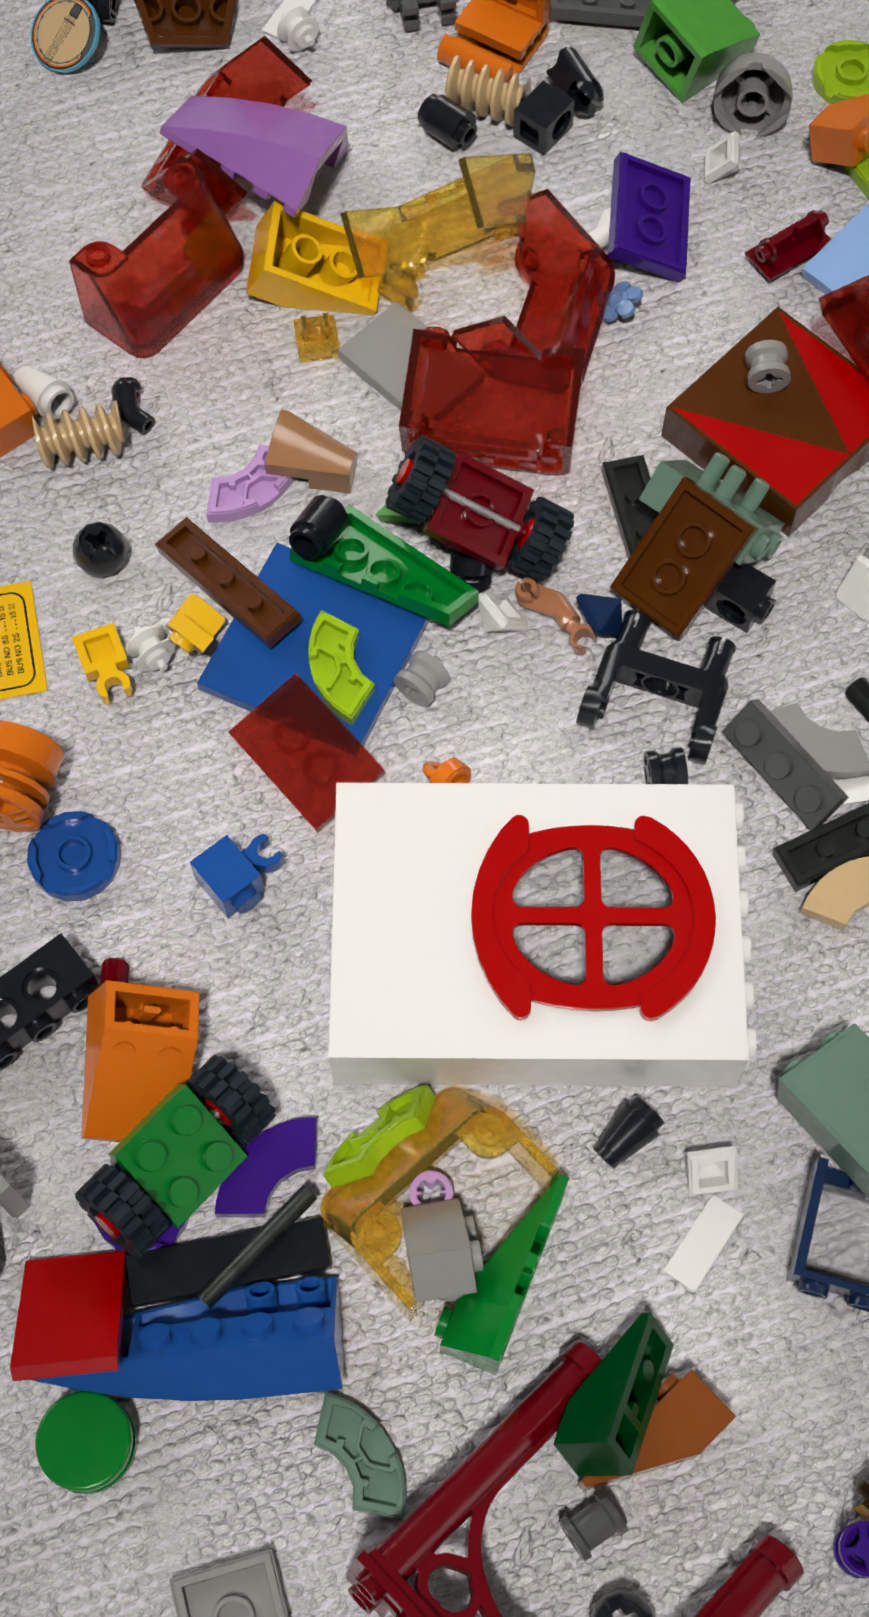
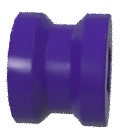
(844, 1549)

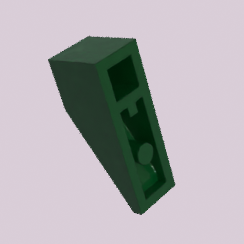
(615, 1403)

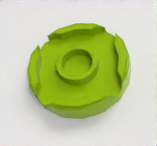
(842, 71)

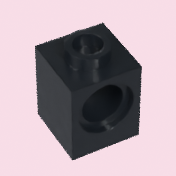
(543, 117)
(743, 597)

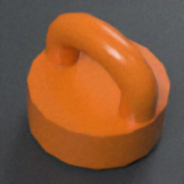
(450, 771)

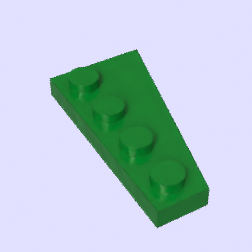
(392, 570)

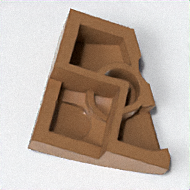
(310, 454)

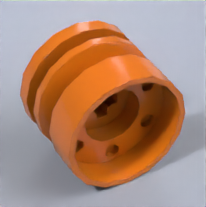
(26, 769)

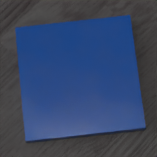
(249, 672)

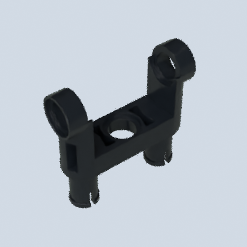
(664, 677)

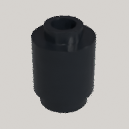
(447, 121)
(318, 527)

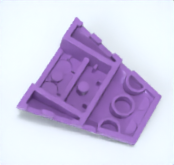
(260, 142)

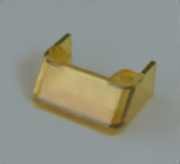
(464, 213)
(359, 1210)

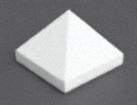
(722, 158)
(499, 614)
(712, 1170)

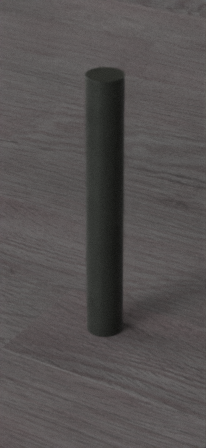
(256, 1246)

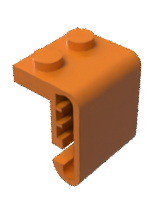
(498, 34)

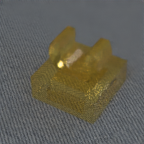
(316, 338)

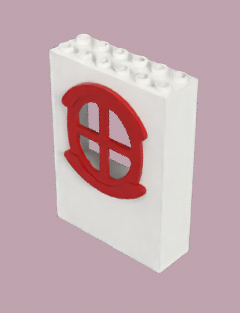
(430, 958)

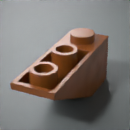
(678, 1429)

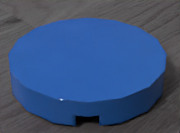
(74, 856)

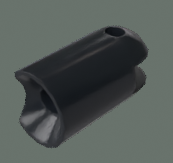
(576, 80)

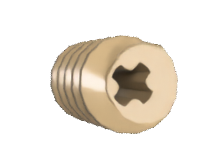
(484, 92)
(79, 435)

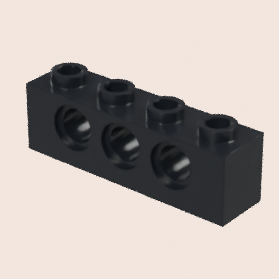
(50, 965)

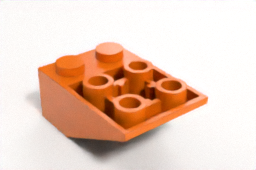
(135, 1054)

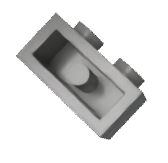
(441, 1250)

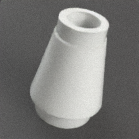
(45, 391)

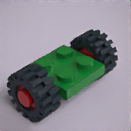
(176, 1156)

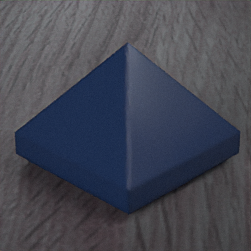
(602, 613)

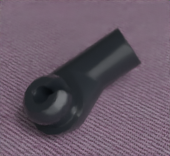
(125, 392)

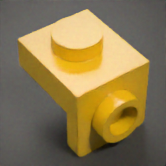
(194, 625)

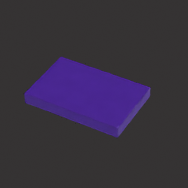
(649, 217)

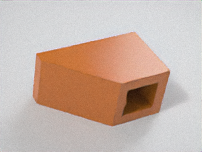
(841, 132)

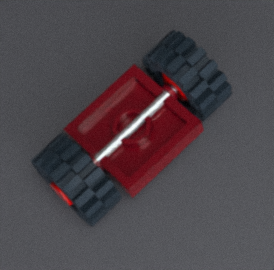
(479, 510)

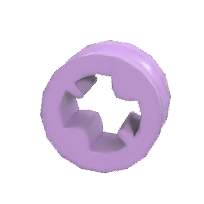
(430, 1180)

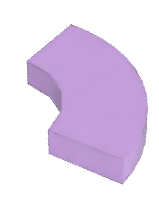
(245, 491)

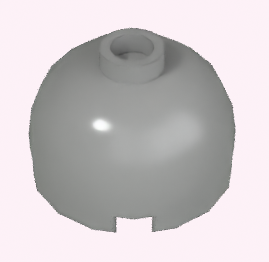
(753, 94)

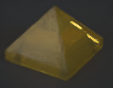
(399, 287)

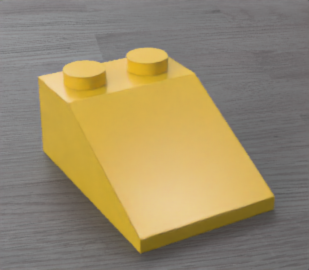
(307, 265)

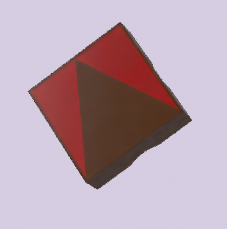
(790, 438)

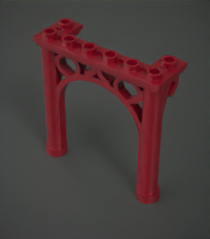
(470, 1488)

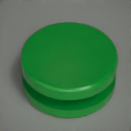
(85, 1442)

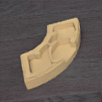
(840, 894)

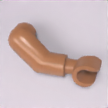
(556, 605)

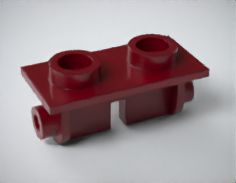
(790, 246)

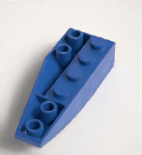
(245, 1347)

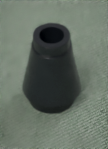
(628, 1132)

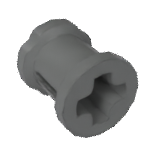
(593, 1525)

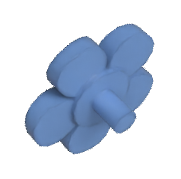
(622, 301)

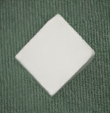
(855, 588)

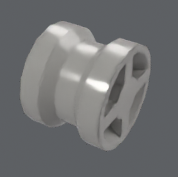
(767, 366)
(421, 678)

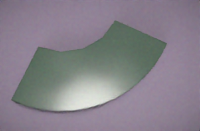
(366, 1455)

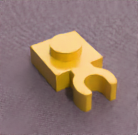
(103, 659)

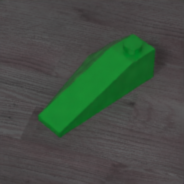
(484, 1320)

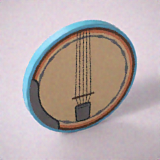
(65, 34)

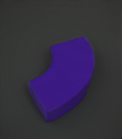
(269, 1162)

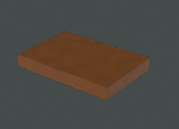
(683, 557)

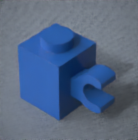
(233, 875)

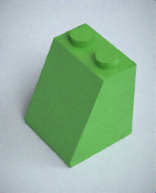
(693, 41)

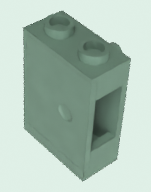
(670, 473)
(832, 1099)

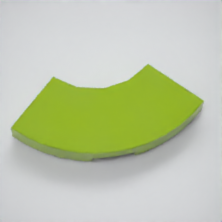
(335, 669)
(397, 1120)

